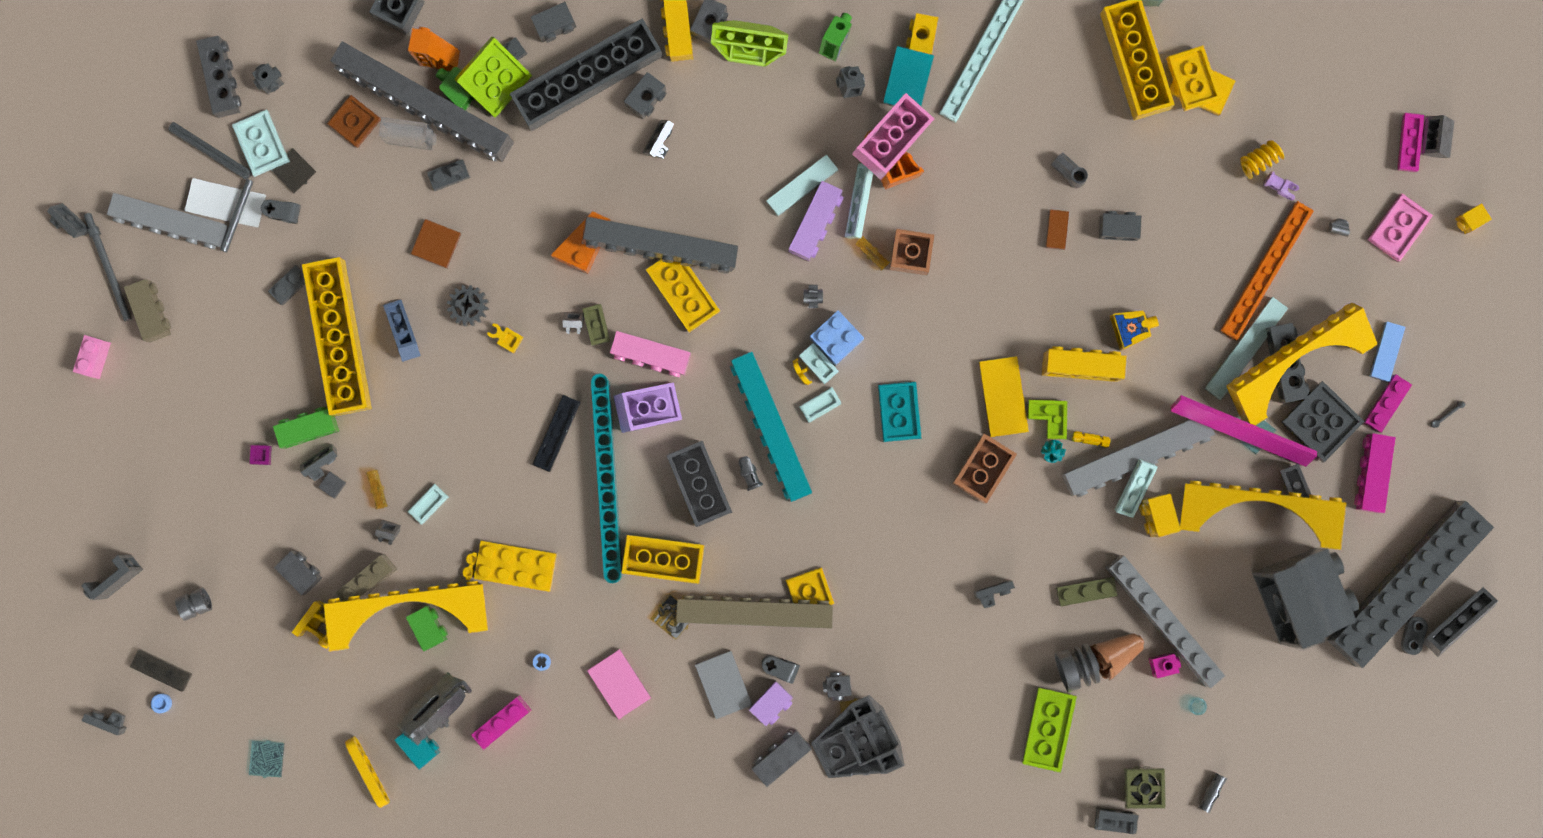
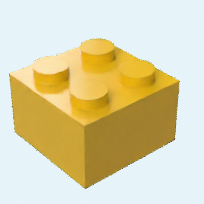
(1159, 515)

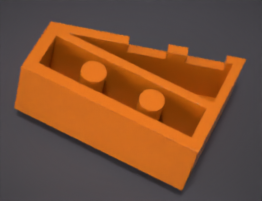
(432, 51)
(902, 171)
(577, 254)

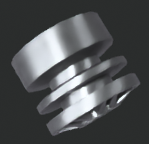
(1079, 667)

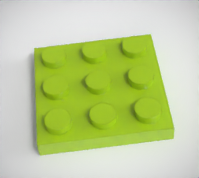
(492, 77)

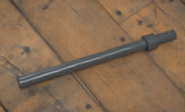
(94, 233)

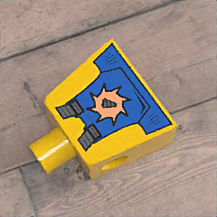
(1132, 327)

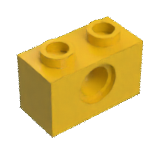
(926, 25)

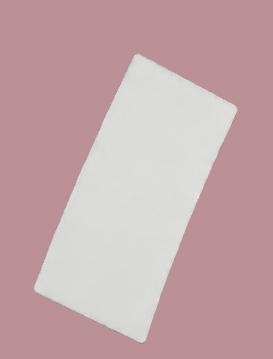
(220, 202)

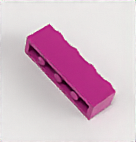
(1375, 473)

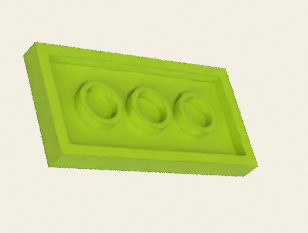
(1049, 729)

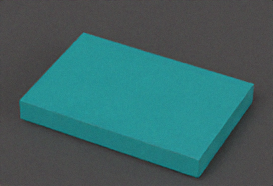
(908, 75)
(899, 411)

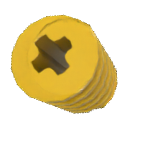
(1261, 156)

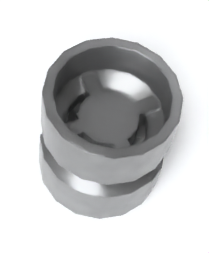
(196, 602)

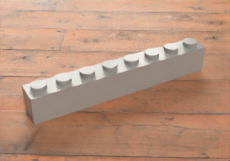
(1124, 460)
(1165, 621)

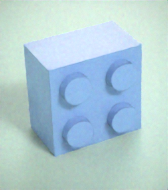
(836, 338)

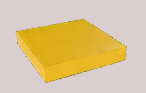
(810, 587)

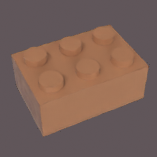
(984, 468)

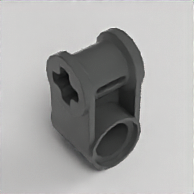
(284, 211)
(784, 669)

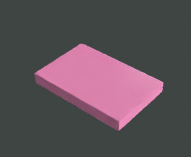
(1400, 227)
(619, 684)

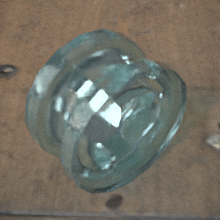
(1196, 700)

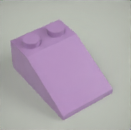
(647, 407)

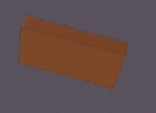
(1057, 229)

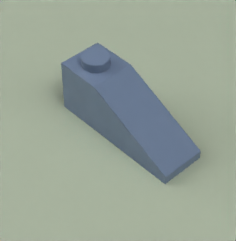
(401, 330)

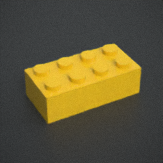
(1084, 365)
(663, 559)

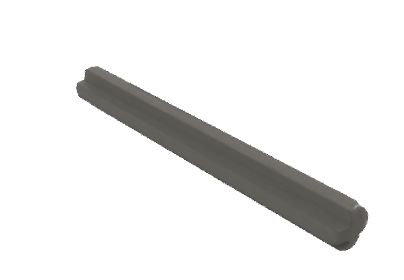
(209, 150)

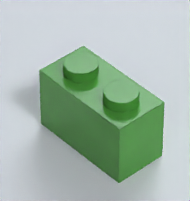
(427, 628)

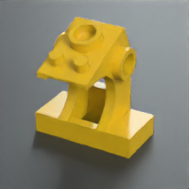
(311, 622)

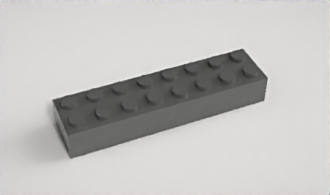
(586, 74)

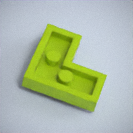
(1054, 412)

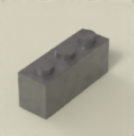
(780, 757)

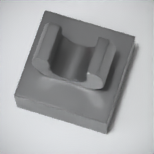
(573, 320)
(387, 531)

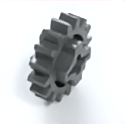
(468, 298)

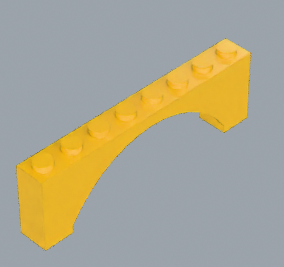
(1254, 388)
(1322, 516)
(346, 617)

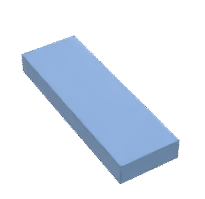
(1387, 351)

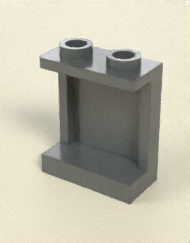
(128, 569)

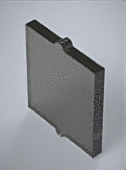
(294, 173)

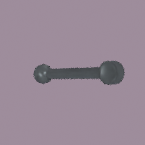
(1435, 424)

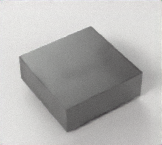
(332, 485)

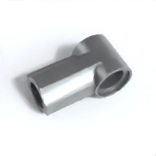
(1068, 168)

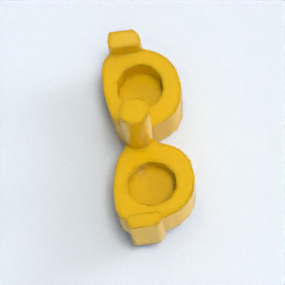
(800, 372)
(468, 572)

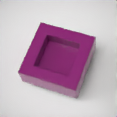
(260, 455)

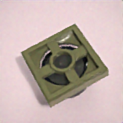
(1143, 787)

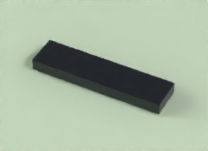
(556, 433)

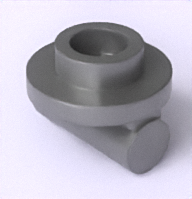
(1340, 227)

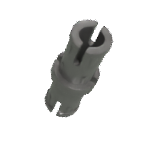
(1212, 793)

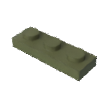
(1086, 591)

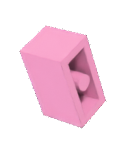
(91, 357)

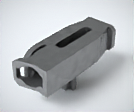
(434, 708)

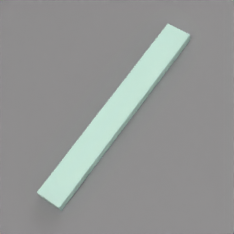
(980, 59)

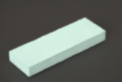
(1136, 488)

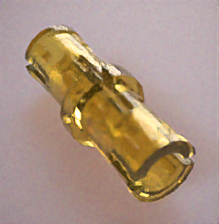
(862, 243)
(376, 489)

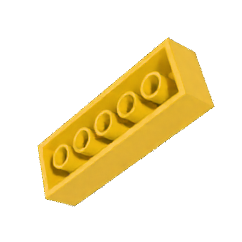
(1137, 59)

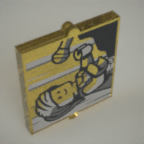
(667, 617)

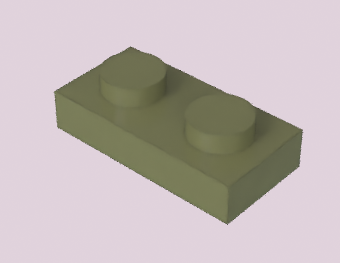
(596, 325)

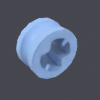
(547, 662)

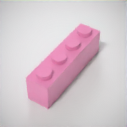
(650, 353)

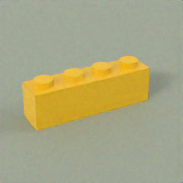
(677, 30)

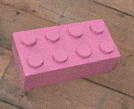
(893, 136)

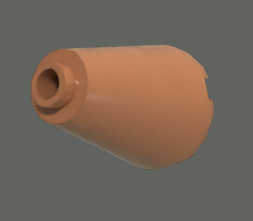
(1116, 654)

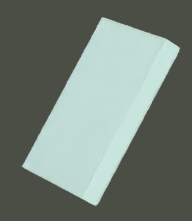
(260, 143)

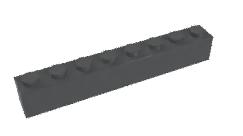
(659, 244)

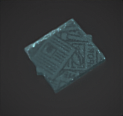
(266, 759)

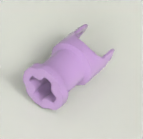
(1280, 185)

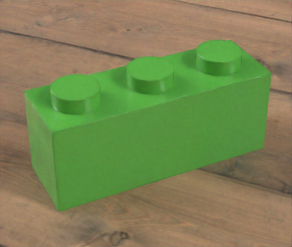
(305, 428)

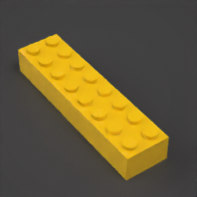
(336, 336)

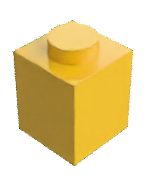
(1473, 219)

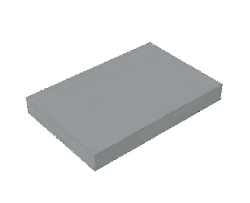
(723, 684)

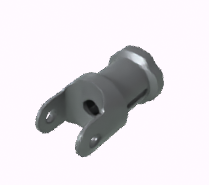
(749, 473)

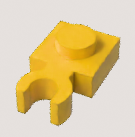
(508, 339)

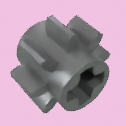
(813, 296)

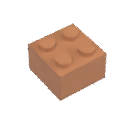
(911, 252)

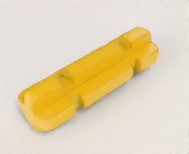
(1091, 439)

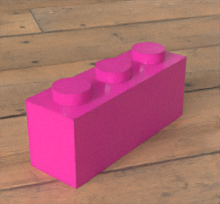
(501, 722)

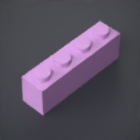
(815, 221)

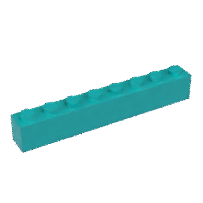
(772, 428)

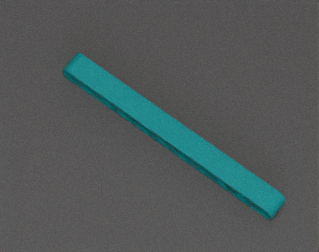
(601, 470)

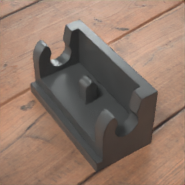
(1116, 821)

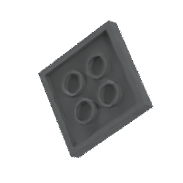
(1322, 421)

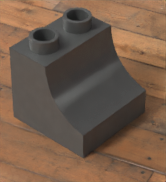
(1306, 597)

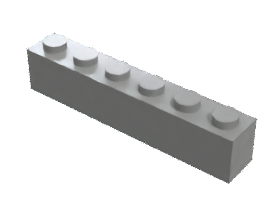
(167, 220)

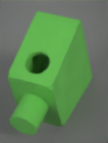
(452, 89)

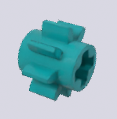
(1053, 451)

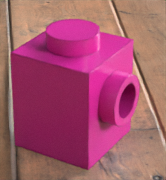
(1164, 665)

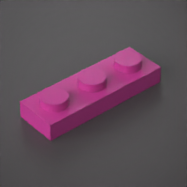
(1410, 142)
(1387, 403)

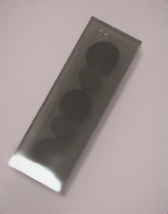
(161, 670)

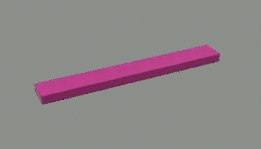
(1243, 431)

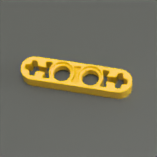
(367, 772)

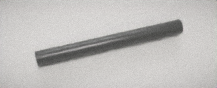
(236, 215)

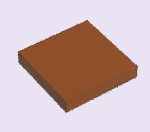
(354, 121)
(436, 243)

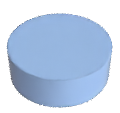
(161, 703)

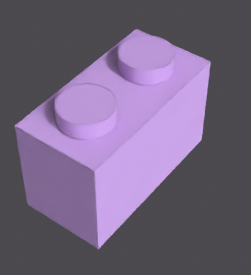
(771, 703)

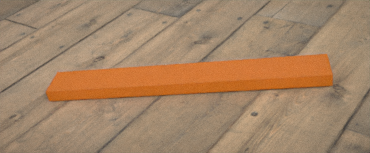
(1266, 270)

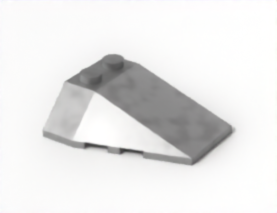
(859, 742)

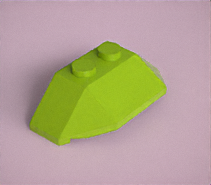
(749, 42)

